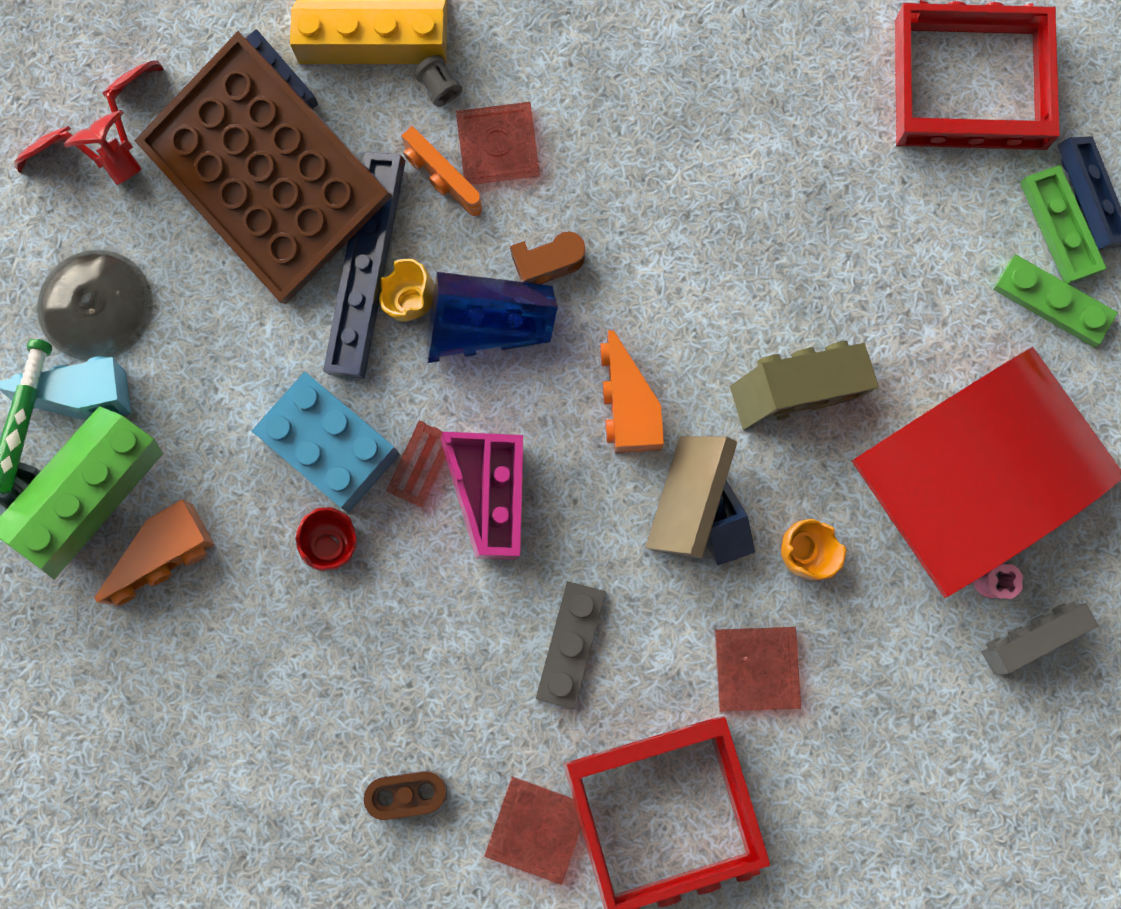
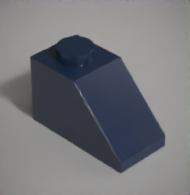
(731, 531)

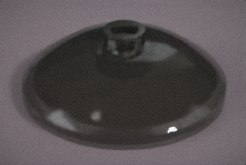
(111, 318)

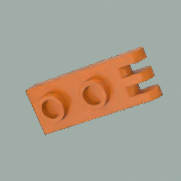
(443, 174)

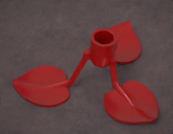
(113, 155)

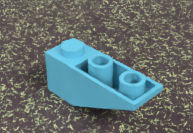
(79, 388)

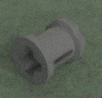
(437, 80)

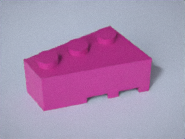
(489, 489)

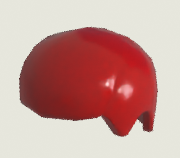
(317, 546)

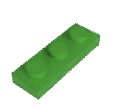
(1063, 225)
(1055, 301)

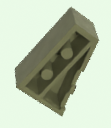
(803, 382)

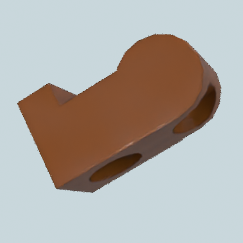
(550, 260)

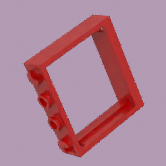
(979, 133)
(702, 879)

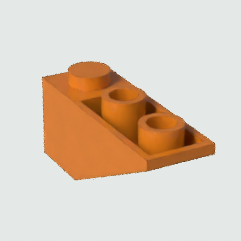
(635, 409)
(159, 546)

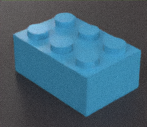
(326, 442)

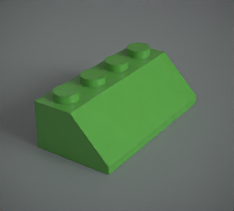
(78, 490)

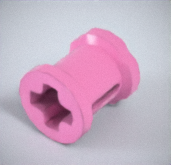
(1010, 582)

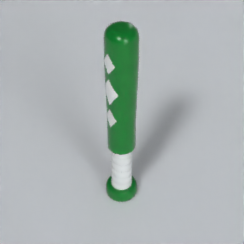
(20, 413)

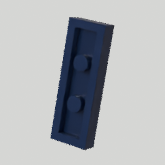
(1093, 190)

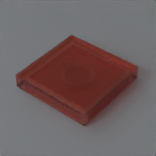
(497, 143)
(757, 669)
(535, 830)

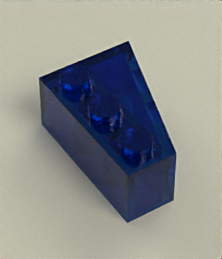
(487, 314)

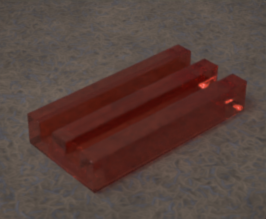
(420, 501)

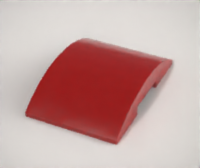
(988, 471)

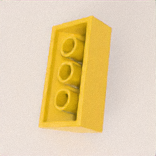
(368, 31)

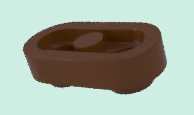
(406, 795)

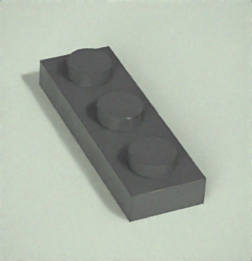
(570, 645)

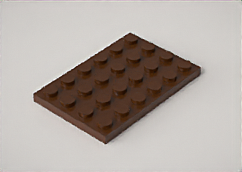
(262, 168)

